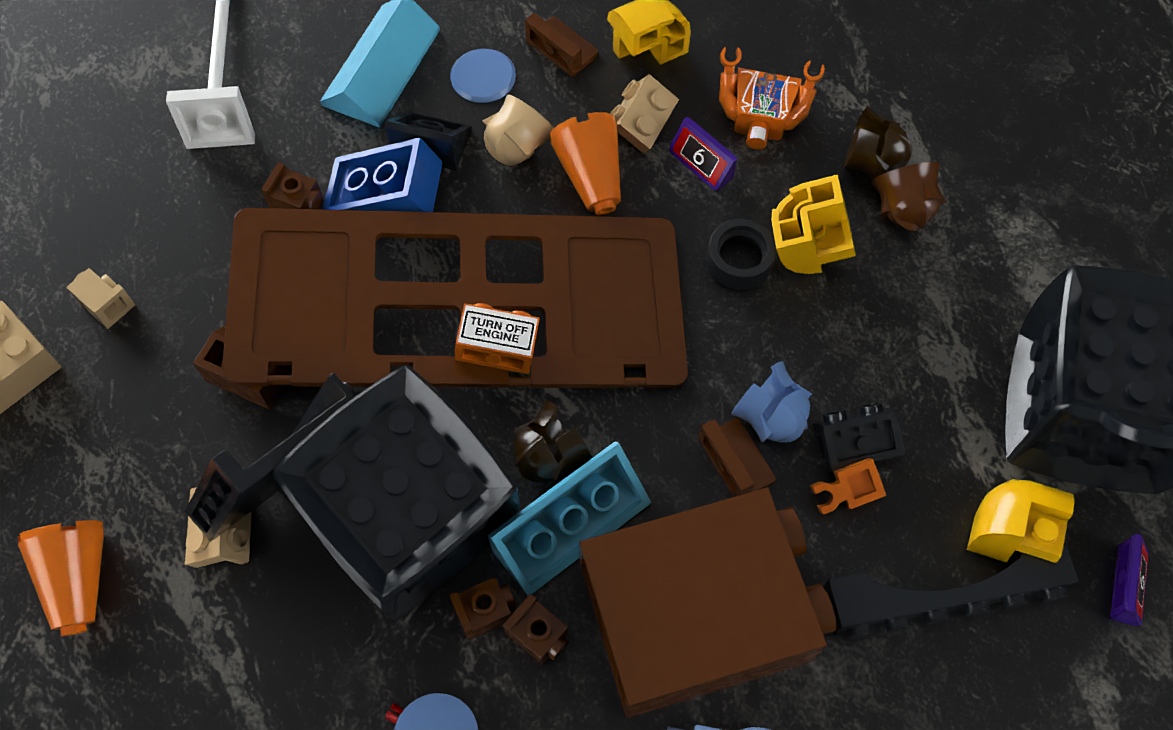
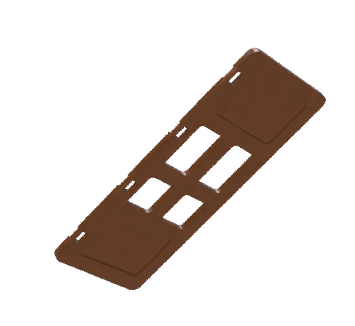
(310, 294)

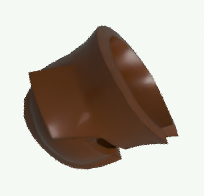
(910, 195)

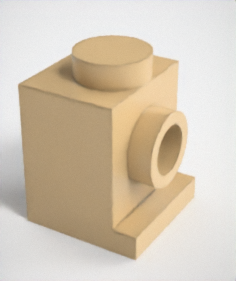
(101, 297)

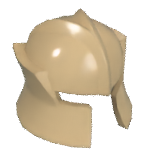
(515, 132)

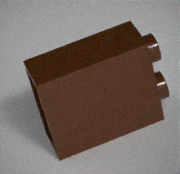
(704, 600)

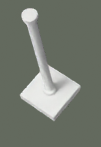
(216, 113)

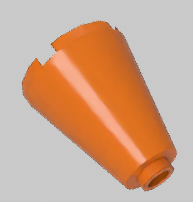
(591, 159)
(65, 571)

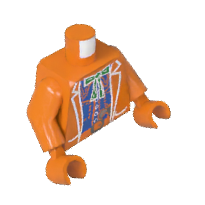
(764, 102)

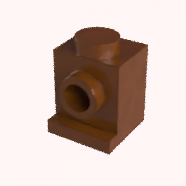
(291, 190)
(478, 621)
(542, 647)

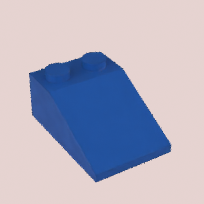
(386, 179)

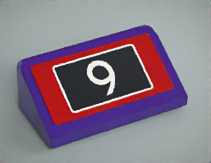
(703, 154)
(1130, 581)

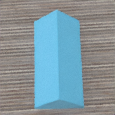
(382, 62)
(582, 506)

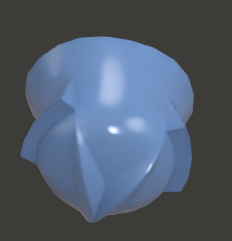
(776, 408)

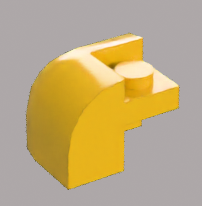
(652, 27)
(812, 226)
(1023, 519)

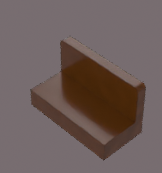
(559, 43)
(735, 457)

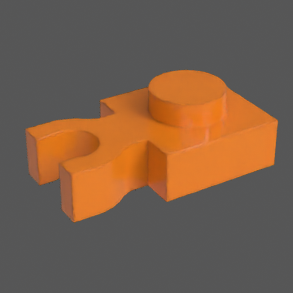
(854, 485)

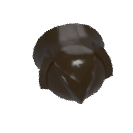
(877, 145)
(546, 449)

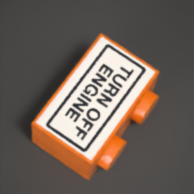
(496, 338)

